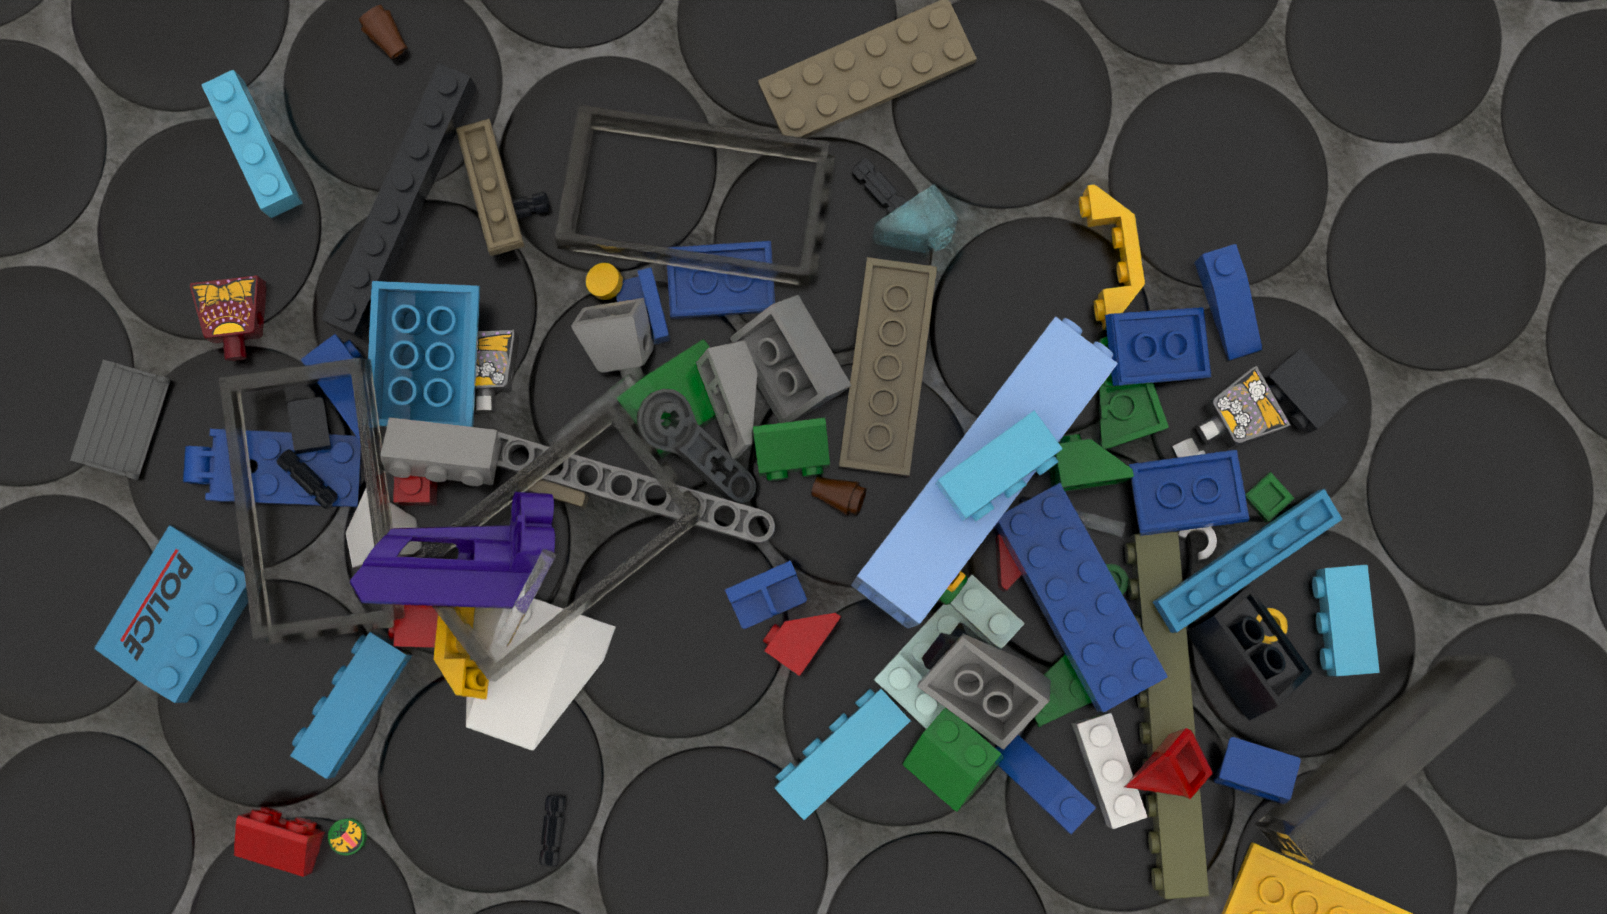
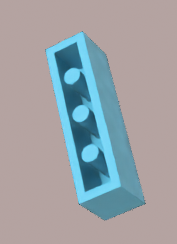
(251, 144)
(841, 753)

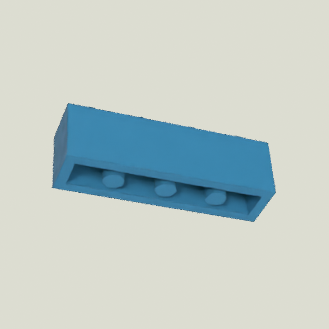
(350, 705)

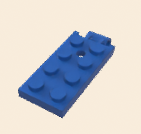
(271, 484)

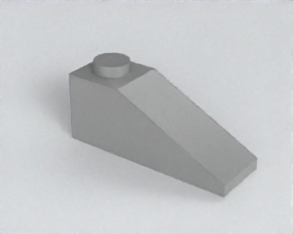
(731, 385)

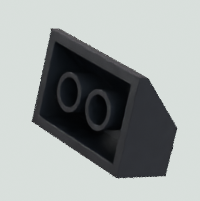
(1252, 671)

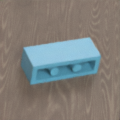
(1000, 467)
(1346, 621)

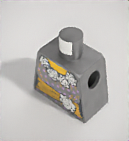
(494, 367)
(1243, 412)

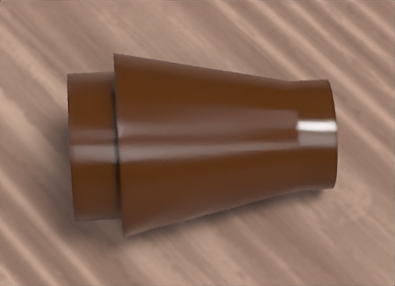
(382, 30)
(840, 494)

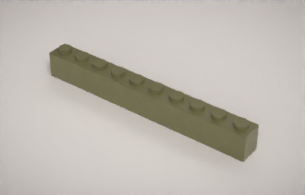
(1167, 709)

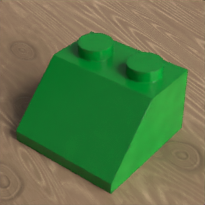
(792, 448)
(1086, 465)
(952, 759)

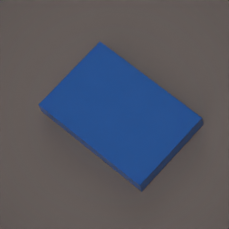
(720, 294)
(1158, 346)
(1188, 493)

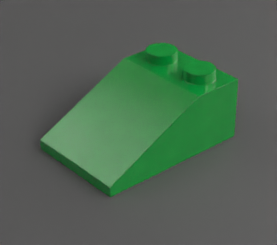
(679, 375)

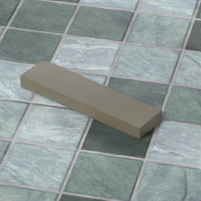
(490, 187)

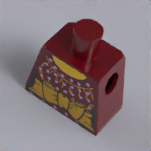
(231, 312)

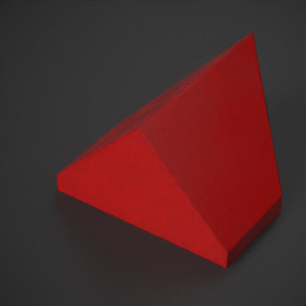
(1174, 767)

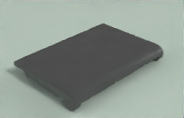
(120, 419)

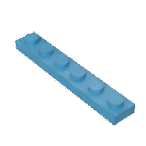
(1247, 561)

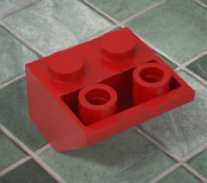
(278, 842)

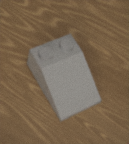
(987, 688)

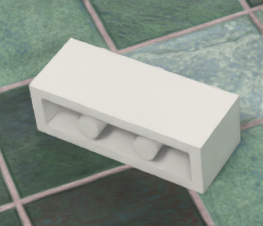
(1108, 770)

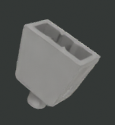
(616, 336)

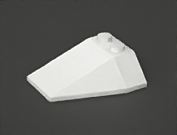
(542, 686)

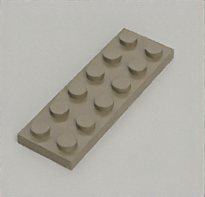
(867, 70)
(888, 367)

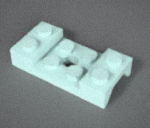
(973, 607)

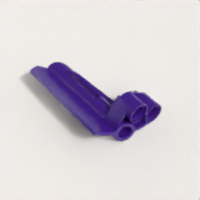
(486, 574)

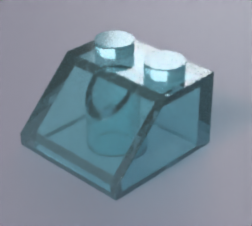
(918, 224)

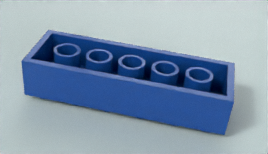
(1079, 598)

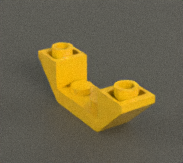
(1104, 210)
(455, 662)

